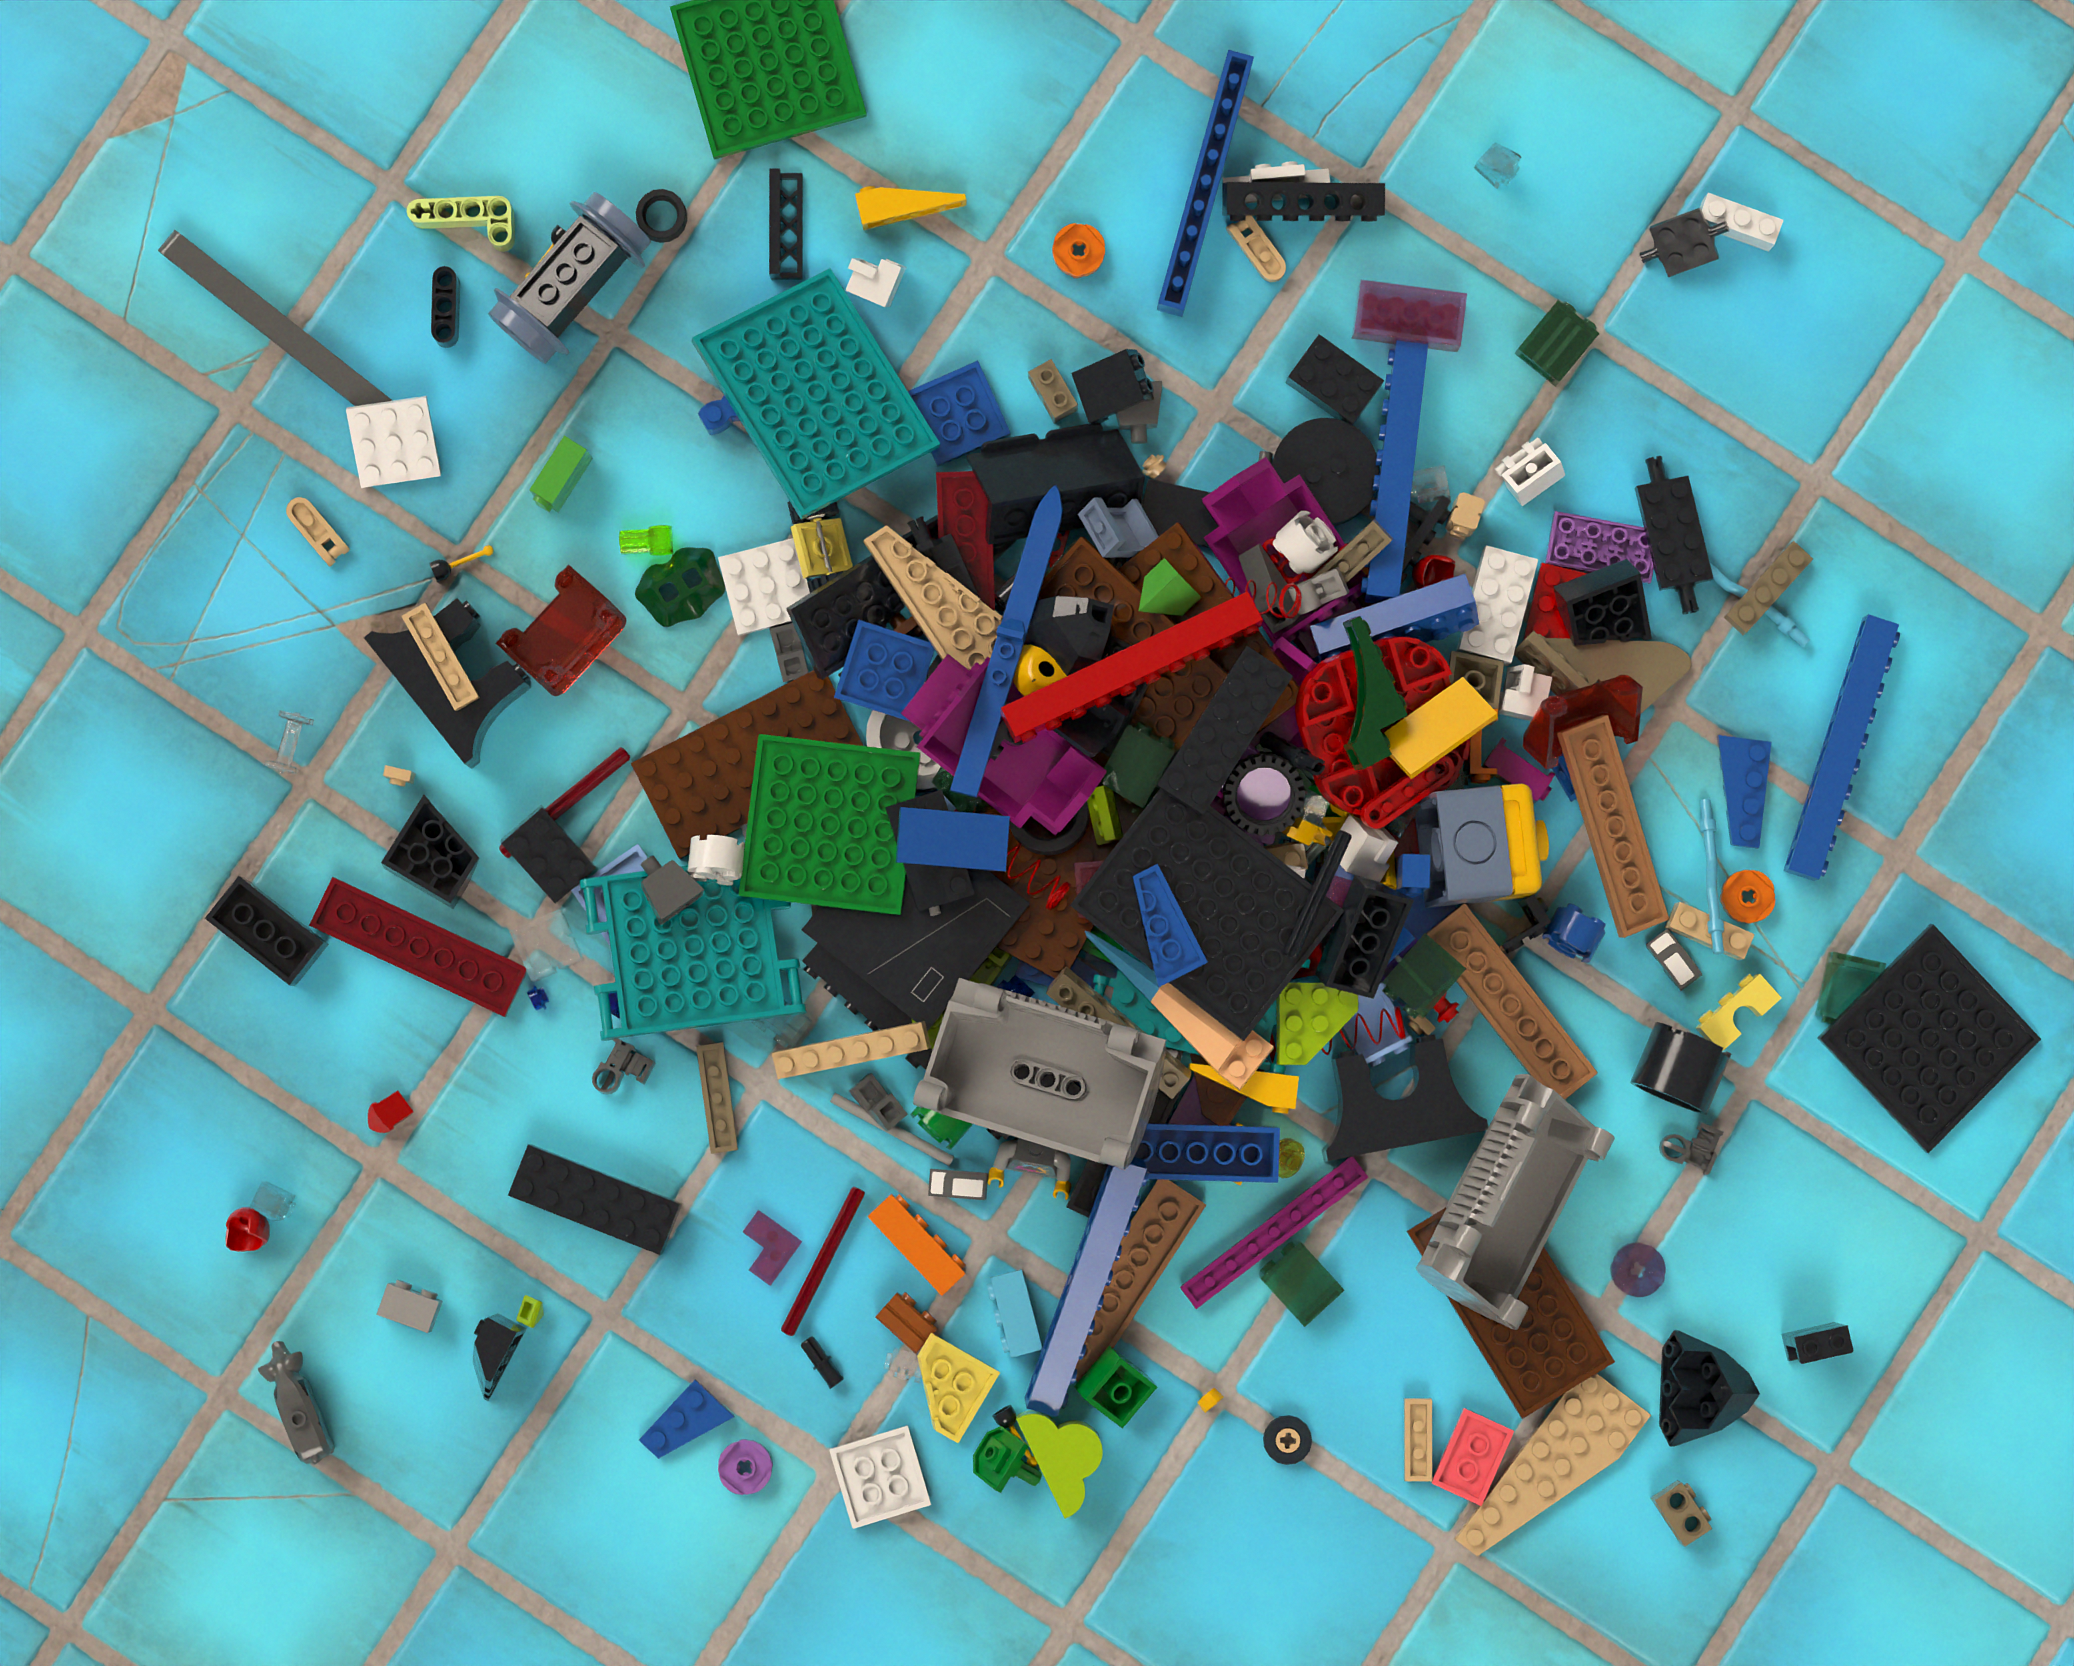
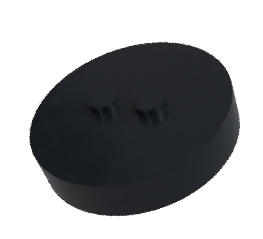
(1334, 464)

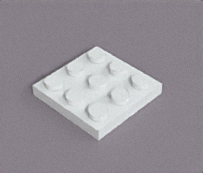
(393, 441)
(763, 585)
(880, 1476)

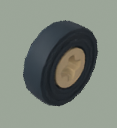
(1278, 1428)

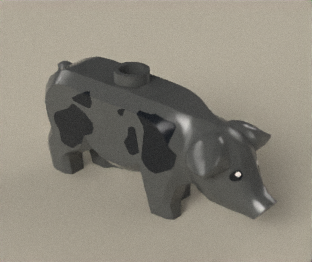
(297, 1405)

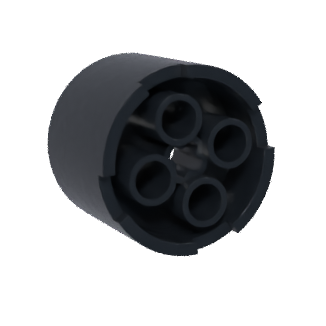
(1680, 1068)

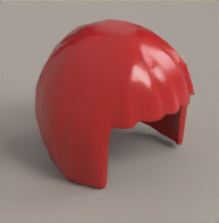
(1432, 570)
(246, 1230)

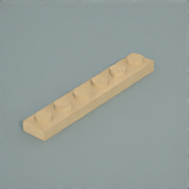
(851, 1050)

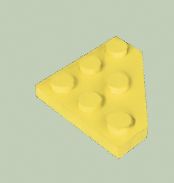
(953, 1385)

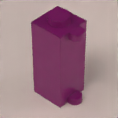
(1515, 770)

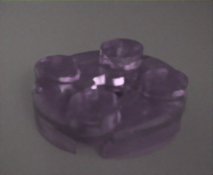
(1624, 1261)

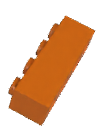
(916, 1243)

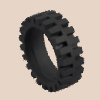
(1276, 824)

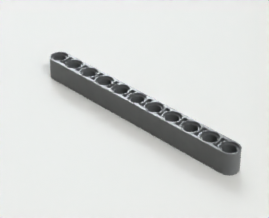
(270, 321)

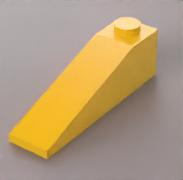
(892, 205)
(1266, 1088)

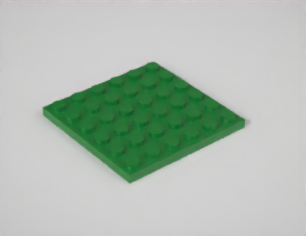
(766, 69)
(823, 824)

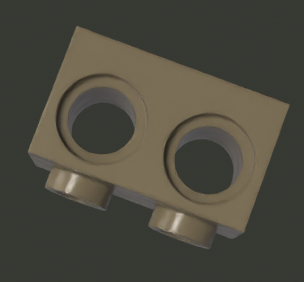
(1052, 391)
(1676, 1516)

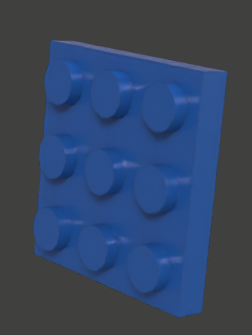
(960, 412)
(883, 669)

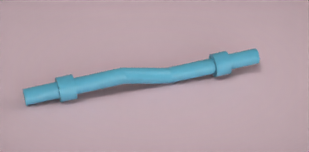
(1785, 625)
(1715, 925)

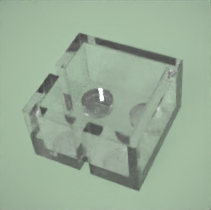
(546, 945)

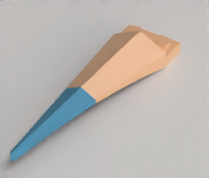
(1221, 1049)

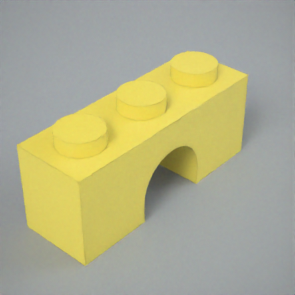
(1753, 994)

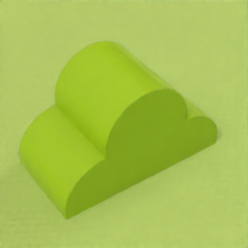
(1064, 1455)

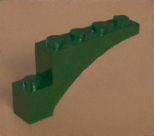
(1376, 699)

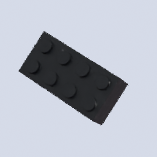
(266, 931)

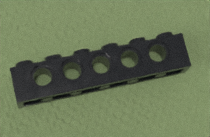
(1235, 193)

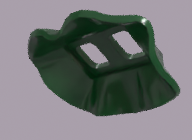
(691, 601)

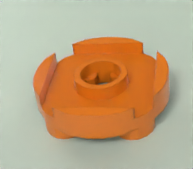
(1078, 265)
(1763, 896)

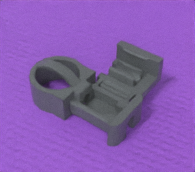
(625, 1061)
(1699, 1152)

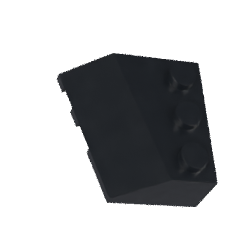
(1604, 605)
(432, 855)
(493, 1350)

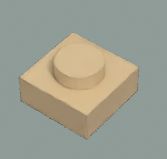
(399, 776)
(1421, 1025)

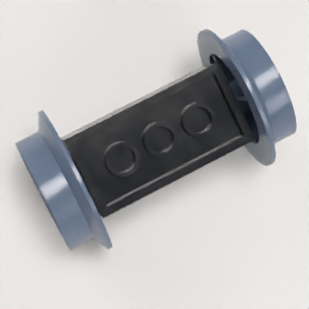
(569, 277)

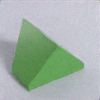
(1167, 591)

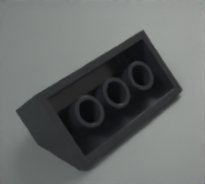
(928, 883)
(1363, 937)

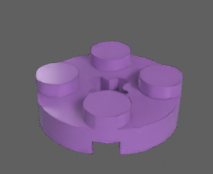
(729, 1468)

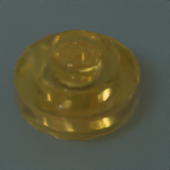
(1290, 1157)

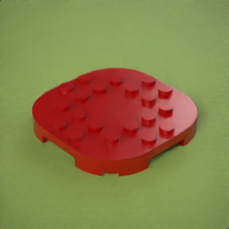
(1328, 709)

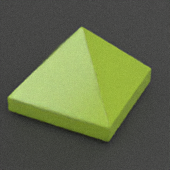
(530, 1311)

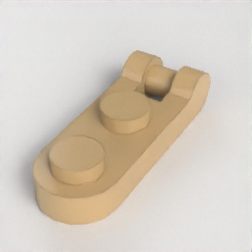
(1258, 249)
(315, 529)

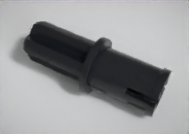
(821, 1362)

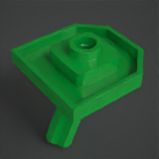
(1001, 1457)

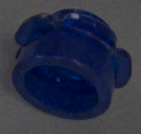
(538, 998)

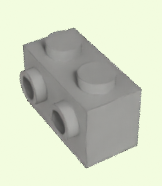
(409, 1306)

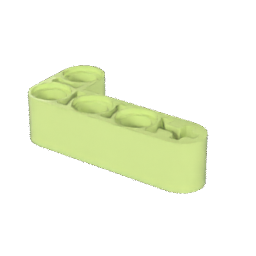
(460, 218)

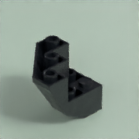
(1070, 631)
(1700, 1389)

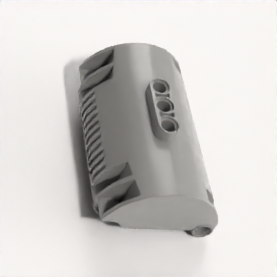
(997, 1032)
(1510, 1200)

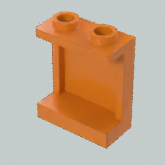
(1473, 762)

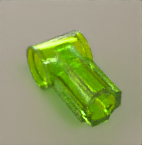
(654, 540)

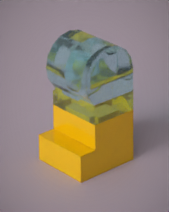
(1309, 819)

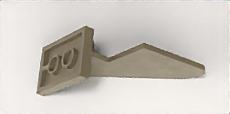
(1650, 663)

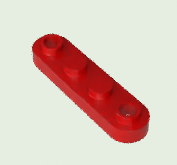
(1405, 794)

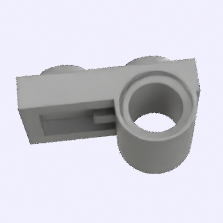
(1320, 590)

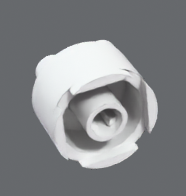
(1305, 543)
(716, 859)

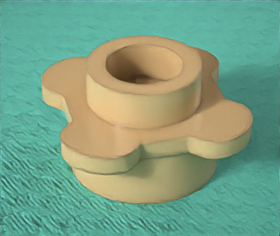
(1153, 466)

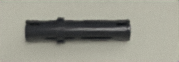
(1298, 756)

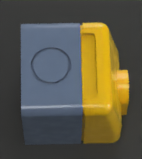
(1481, 844)

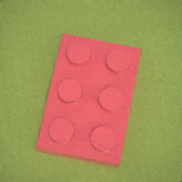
(1472, 1456)

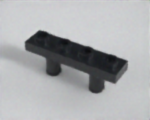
(1427, 522)

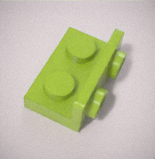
(1104, 816)

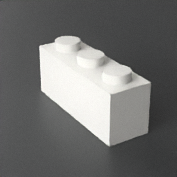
(1744, 222)

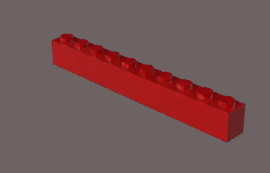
(1131, 667)

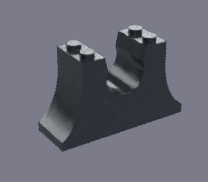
(497, 689)
(1422, 1115)

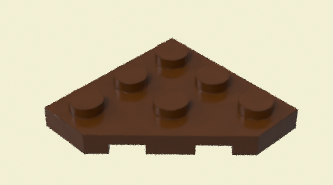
(1216, 1101)

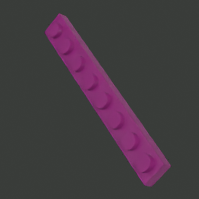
(1273, 1232)

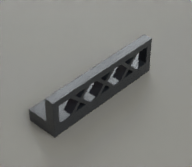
(775, 219)

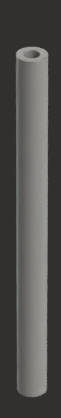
(896, 1131)

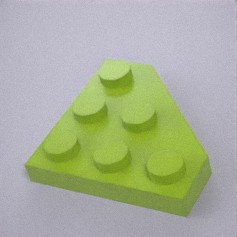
(1309, 1019)

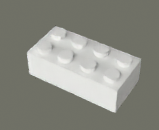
(1501, 600)

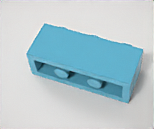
(1014, 1313)

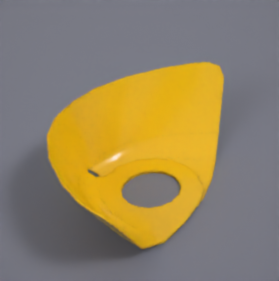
(1028, 670)

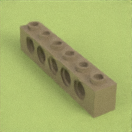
(1077, 995)

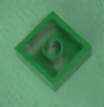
(1115, 1386)

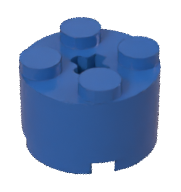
(1574, 932)

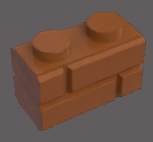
(906, 1321)

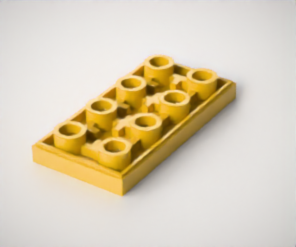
(1438, 727)

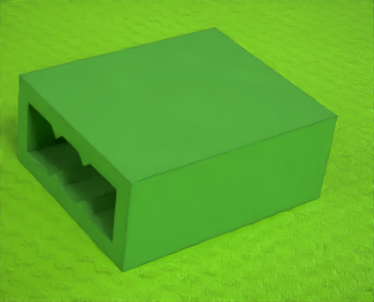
(560, 475)

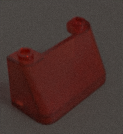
(565, 634)
(1614, 697)

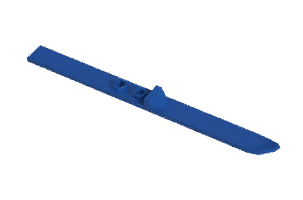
(1008, 645)

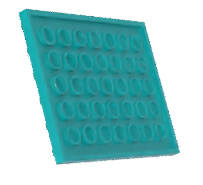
(815, 393)

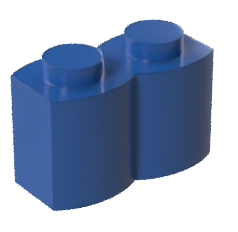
(717, 416)

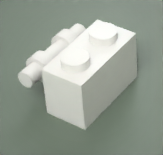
(1530, 471)

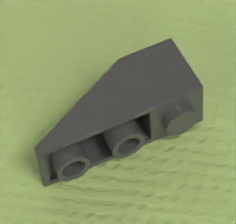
(1262, 570)

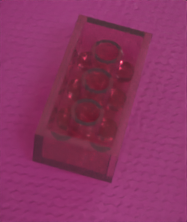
(1409, 314)

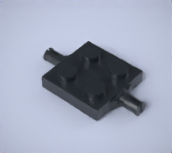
(1684, 242)

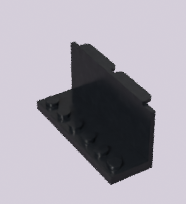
(1077, 459)

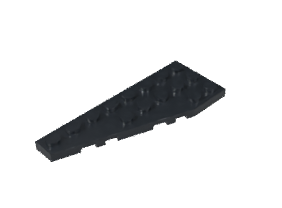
(831, 613)

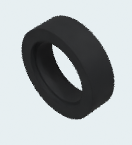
(1054, 845)

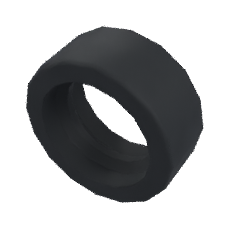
(661, 195)

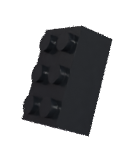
(1334, 380)
(548, 854)

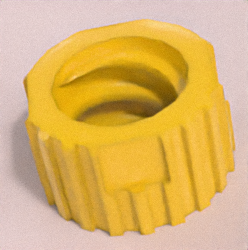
(1210, 1399)

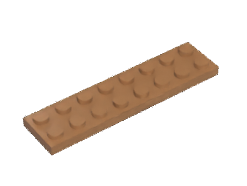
(1613, 826)
(1512, 1005)
(1146, 1251)

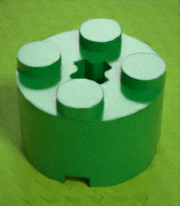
(941, 1126)

